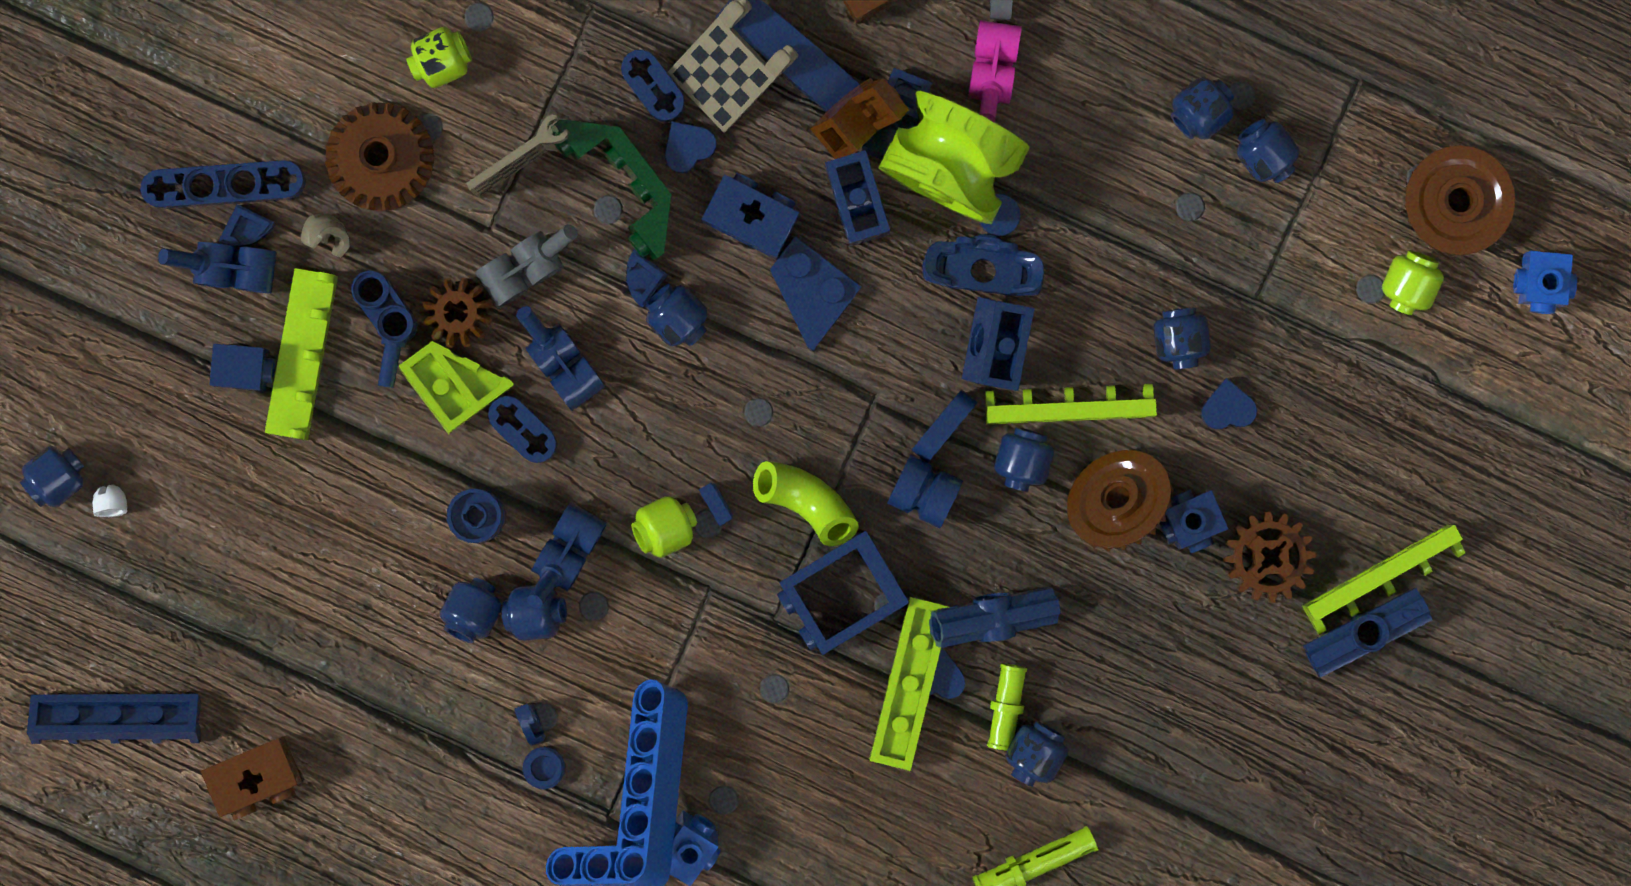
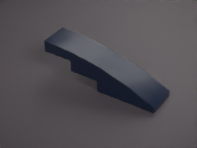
(811, 72)

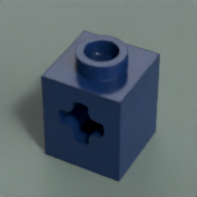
(241, 367)

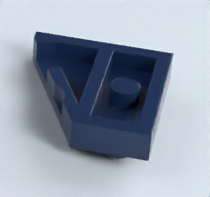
(812, 290)

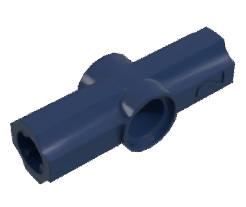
(994, 617)
(1391, 619)

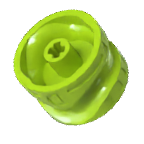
(954, 157)

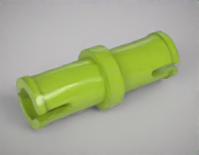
(1006, 706)

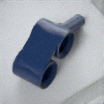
(225, 267)
(379, 313)
(560, 360)
(565, 554)

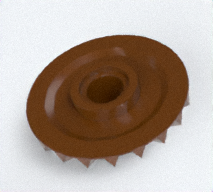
(402, 174)
(1487, 192)
(1110, 483)

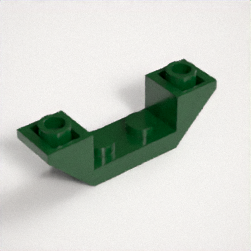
(650, 229)

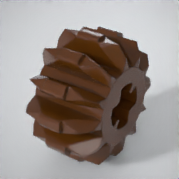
(458, 298)

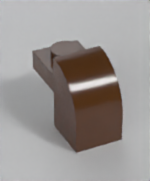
(859, 117)

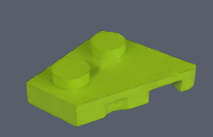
(452, 385)

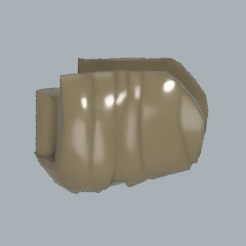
(320, 227)

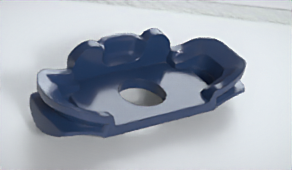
(1016, 270)

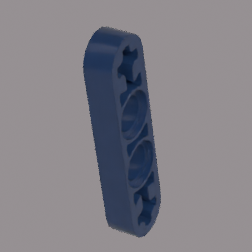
(223, 184)

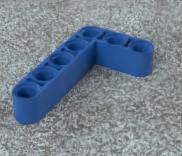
(647, 803)

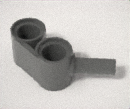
(528, 266)

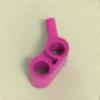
(993, 69)

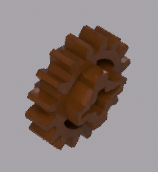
(1255, 544)

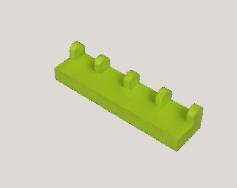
(301, 354)
(1071, 410)
(1382, 574)
(907, 688)

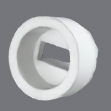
(109, 502)

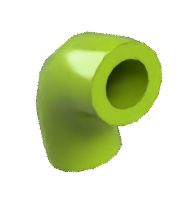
(809, 498)

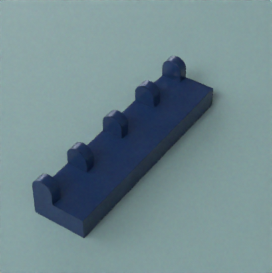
(114, 717)

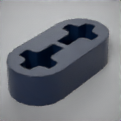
(660, 79)
(944, 426)
(515, 437)

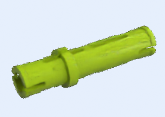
(1039, 861)

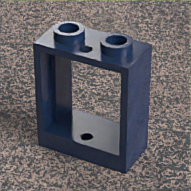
(793, 603)

